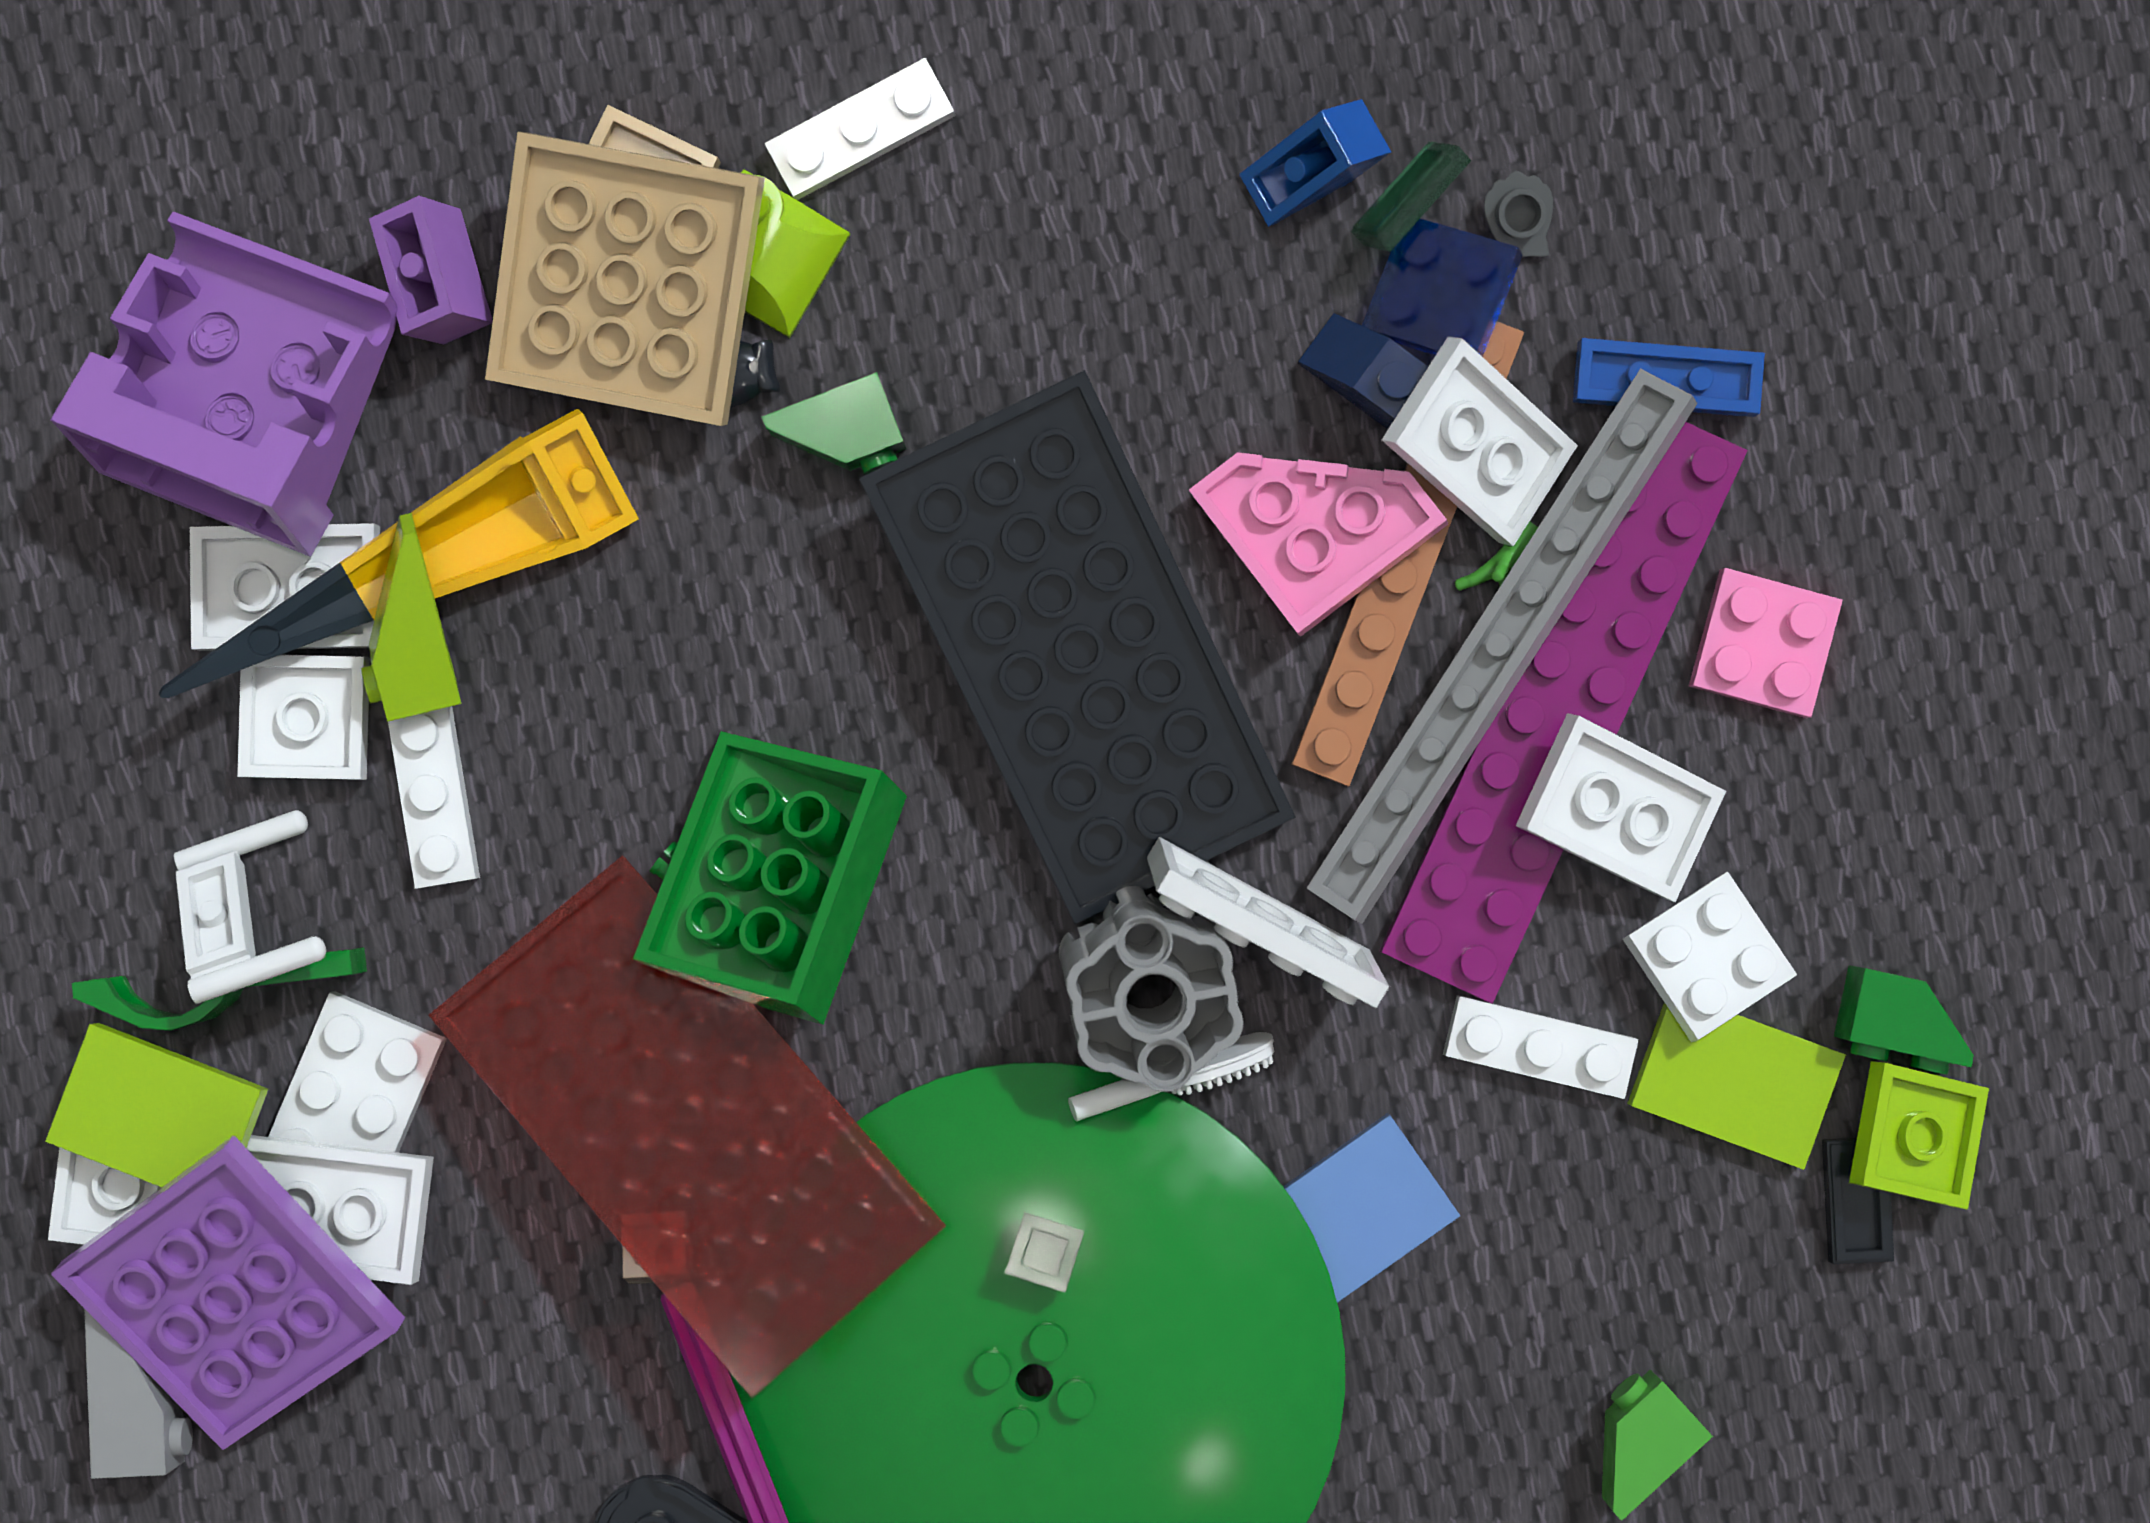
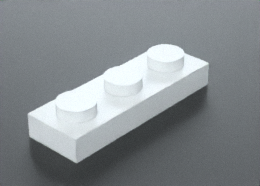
(860, 129)
(433, 798)
(1540, 1047)

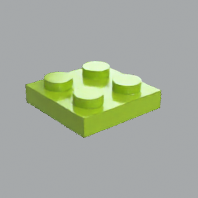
(1919, 1135)

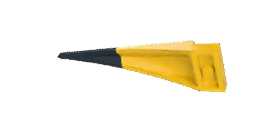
(507, 514)

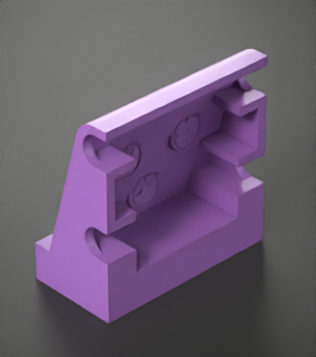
(233, 383)

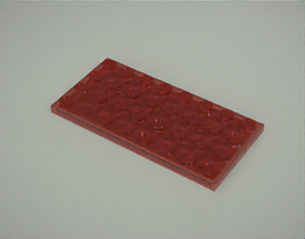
(688, 1131)

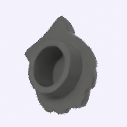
(1520, 213)

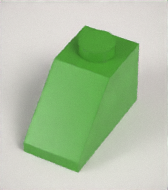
(1645, 1441)

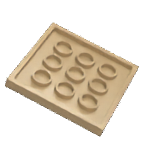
(623, 278)

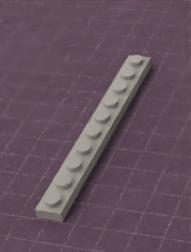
(1502, 644)

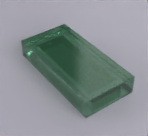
(1410, 195)

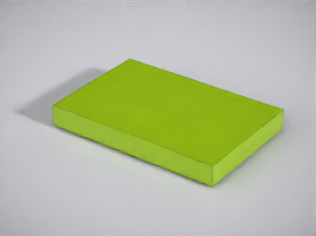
(1740, 1085)
(149, 1107)

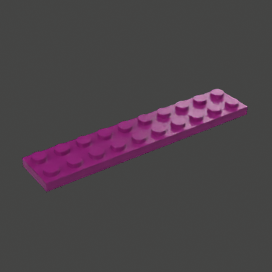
(1479, 867)

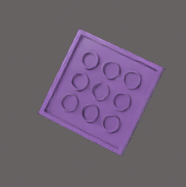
(228, 1294)

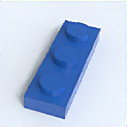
(1717, 378)

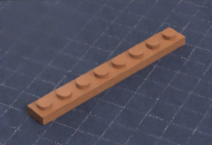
(1378, 632)

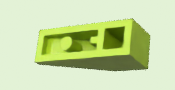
(407, 640)

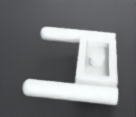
(218, 915)

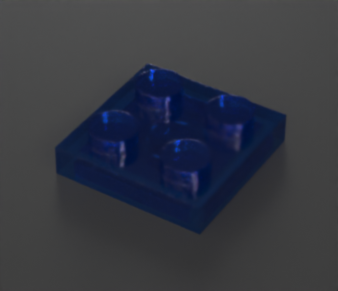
(1442, 287)

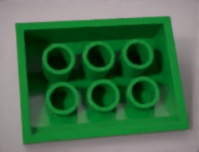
(772, 875)

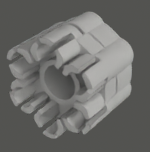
(1161, 1042)

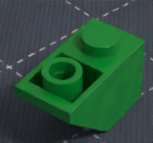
(1898, 1015)

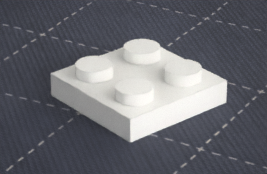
(304, 718)
(1709, 957)

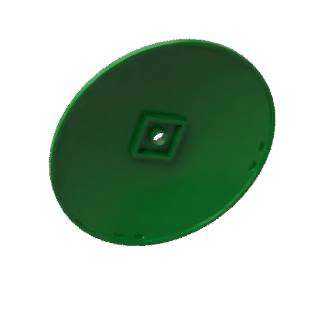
(1182, 1359)

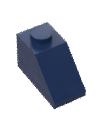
(1363, 368)

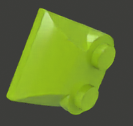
(789, 259)

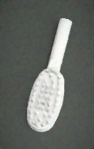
(1246, 1052)

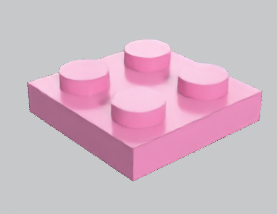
(1765, 643)

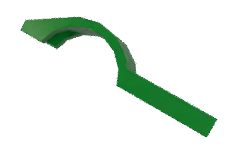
(118, 999)

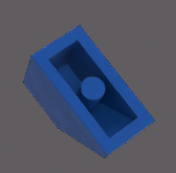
(1315, 161)

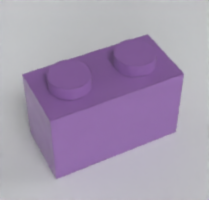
(430, 270)

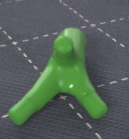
(1500, 564)

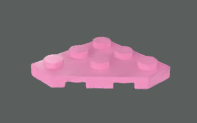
(1316, 527)

